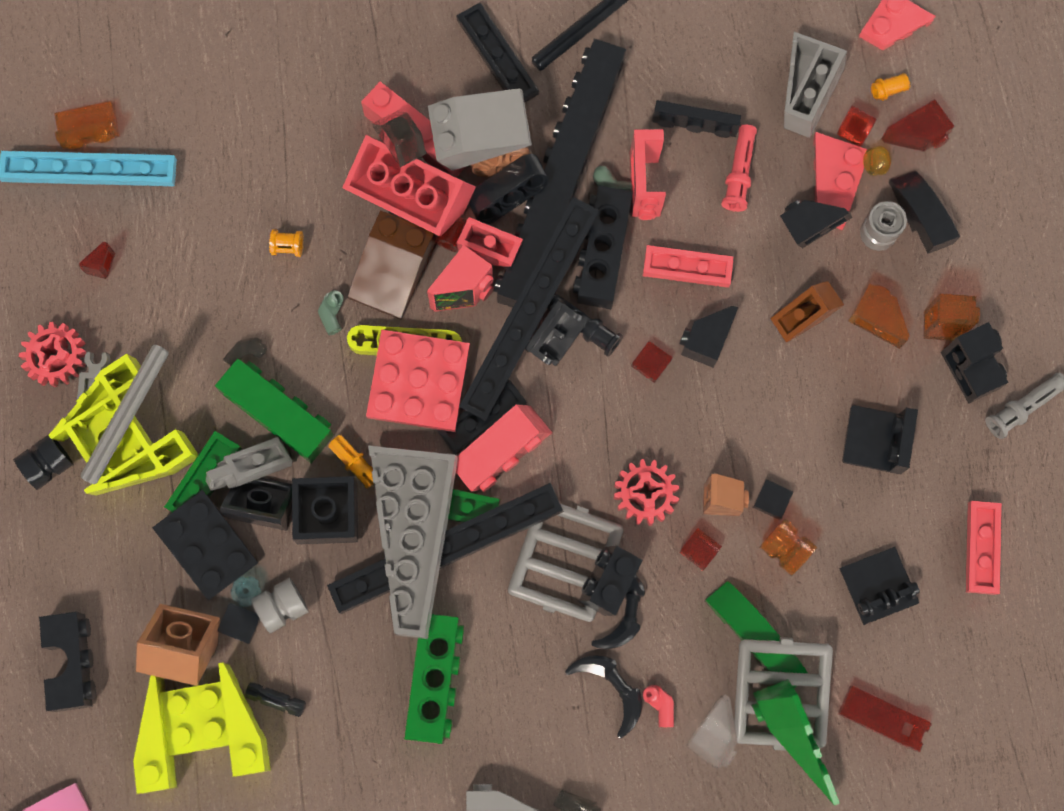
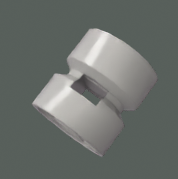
(883, 226)
(279, 605)

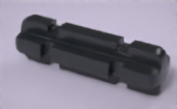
(275, 699)

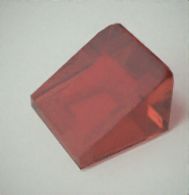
(856, 126)
(98, 261)

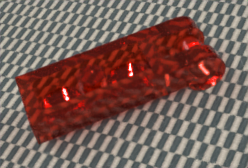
(883, 718)

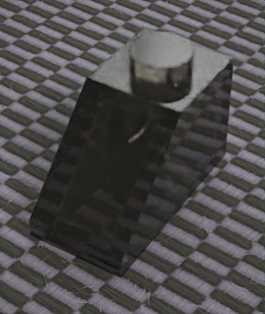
(401, 137)

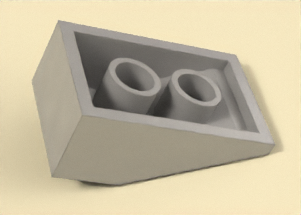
(478, 127)

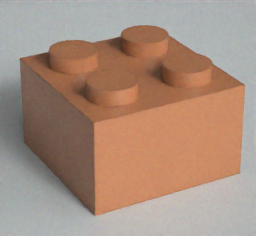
(177, 644)

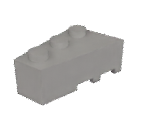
(811, 81)

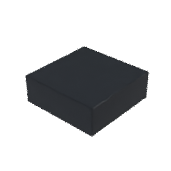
(773, 499)

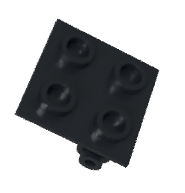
(879, 585)

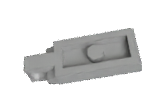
(249, 464)

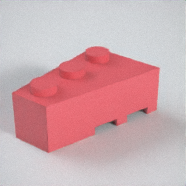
(501, 447)

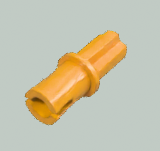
(352, 460)

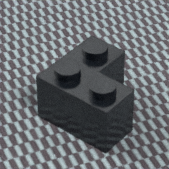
(974, 364)

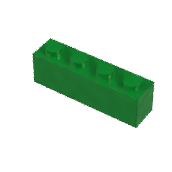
(274, 410)

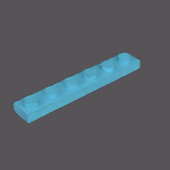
(87, 168)

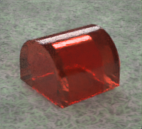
(700, 549)

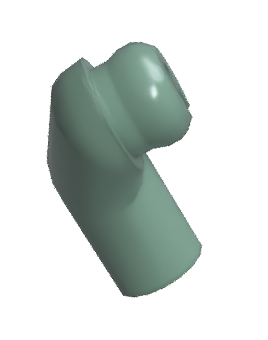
(604, 177)

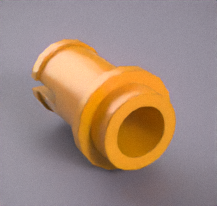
(883, 88)

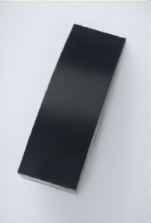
(924, 211)

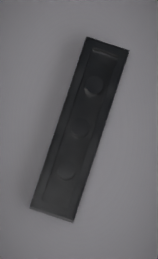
(496, 51)

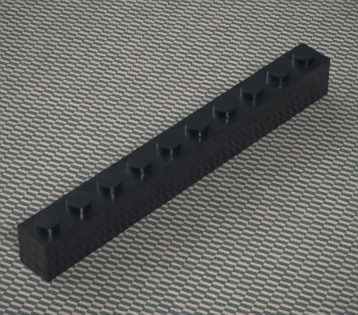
(564, 162)

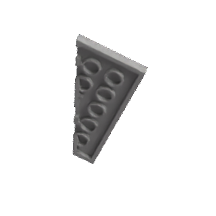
(413, 518)

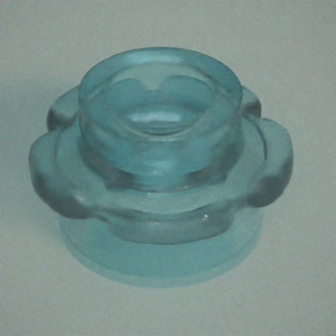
(238, 587)

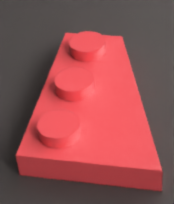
(837, 171)

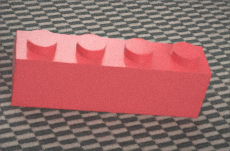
(410, 191)

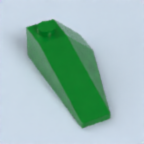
(787, 721)

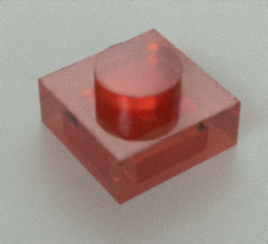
(651, 361)

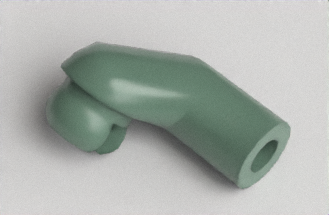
(328, 310)

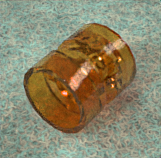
(788, 547)

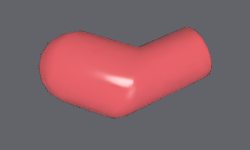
(662, 703)

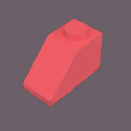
(489, 243)

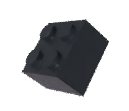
(324, 510)

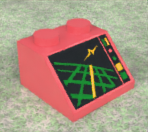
(462, 282)

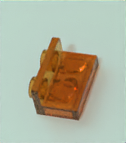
(86, 125)

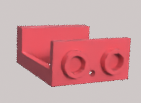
(645, 148)

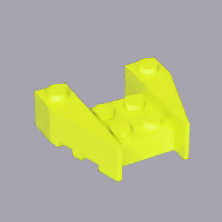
(136, 456)
(194, 722)

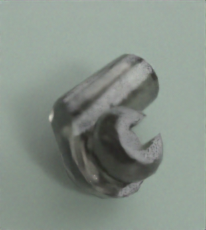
(245, 347)

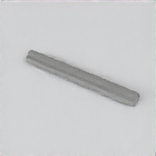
(124, 414)

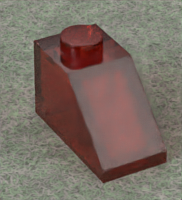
(921, 129)

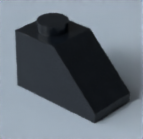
(812, 220)
(708, 336)

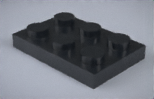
(205, 545)

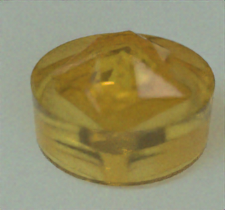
(877, 161)

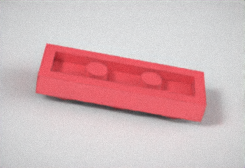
(688, 266)
(983, 548)

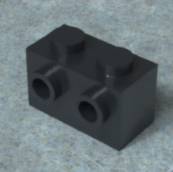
(610, 580)

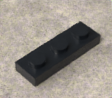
(696, 119)

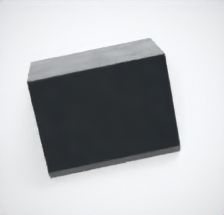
(260, 503)

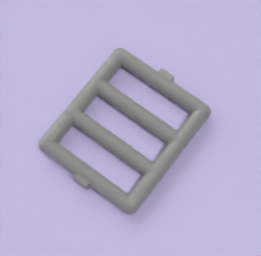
(526, 561)
(747, 676)

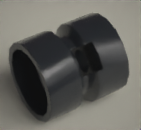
(40, 464)

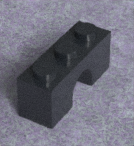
(73, 687)

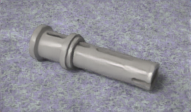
(1017, 412)

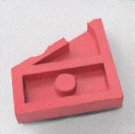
(893, 22)

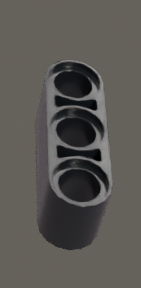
(508, 189)

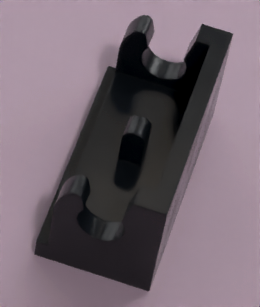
(557, 332)

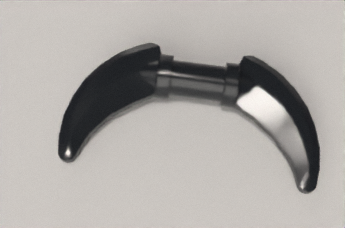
(628, 627)
(630, 697)

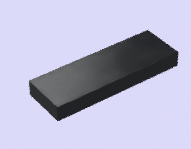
(471, 427)

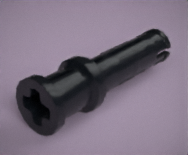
(596, 332)

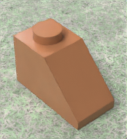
(724, 496)

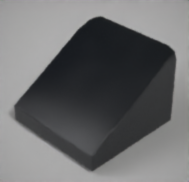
(239, 623)

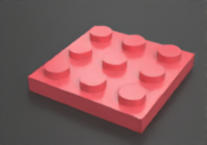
(418, 380)

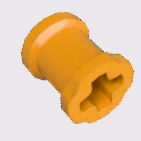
(286, 243)

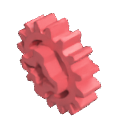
(53, 341)
(659, 490)

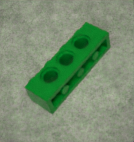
(417, 726)

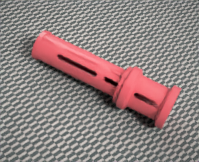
(738, 179)

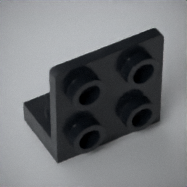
(880, 439)

